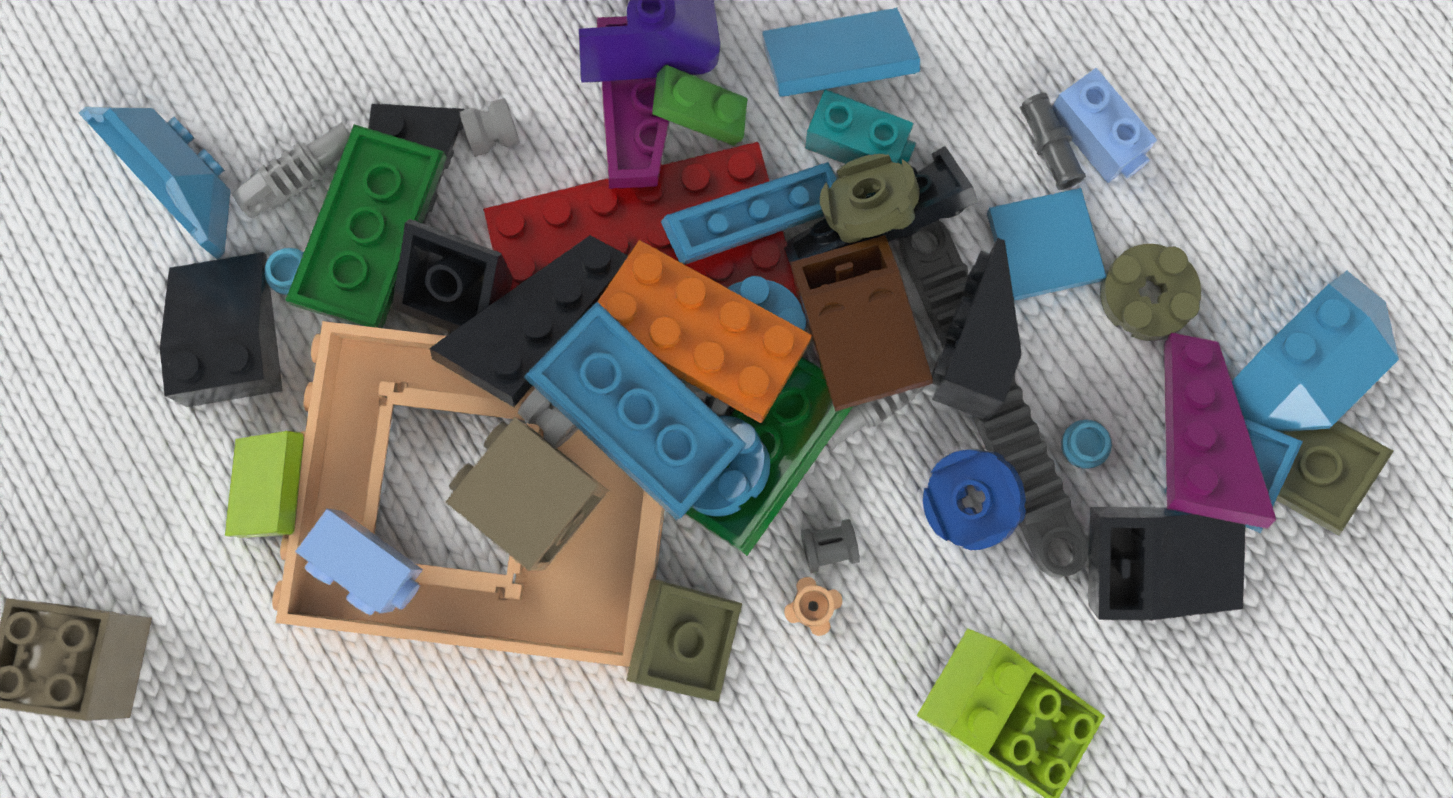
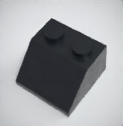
(447, 277)

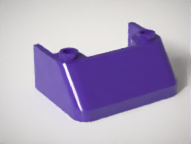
(656, 35)

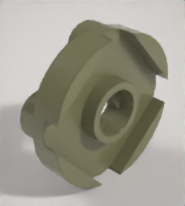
(890, 208)
(1166, 269)

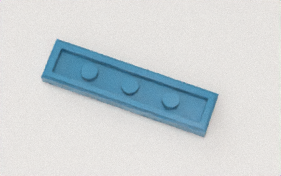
(747, 214)

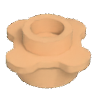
(827, 602)

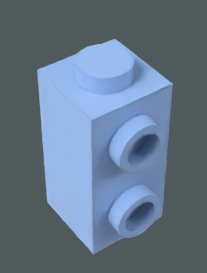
(1104, 127)
(360, 562)

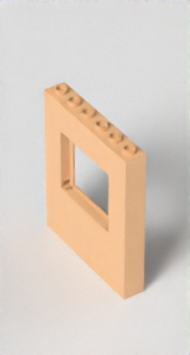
(573, 610)

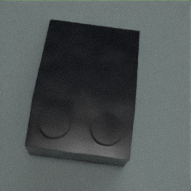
(219, 332)

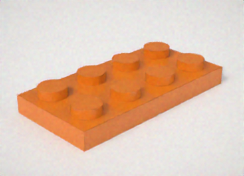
(705, 330)

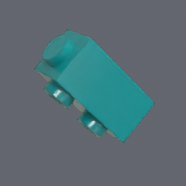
(851, 130)

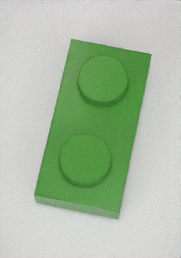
(699, 105)

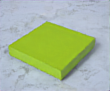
(264, 485)

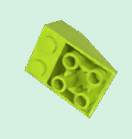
(1011, 714)

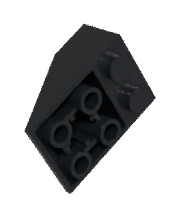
(986, 345)
(1163, 564)

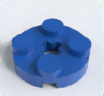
(1002, 505)

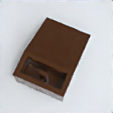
(861, 323)

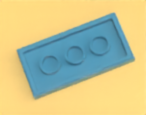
(636, 411)

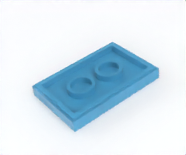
(840, 52)

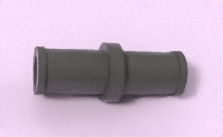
(1052, 141)

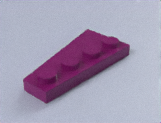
(632, 132)
(1207, 441)

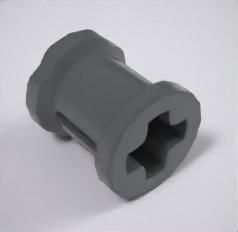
(830, 546)

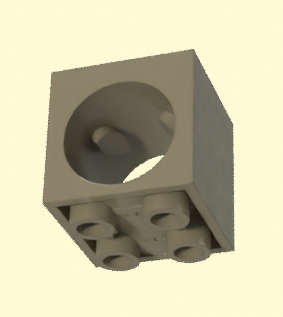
(525, 495)
(70, 660)

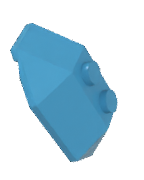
(169, 169)
(1319, 360)

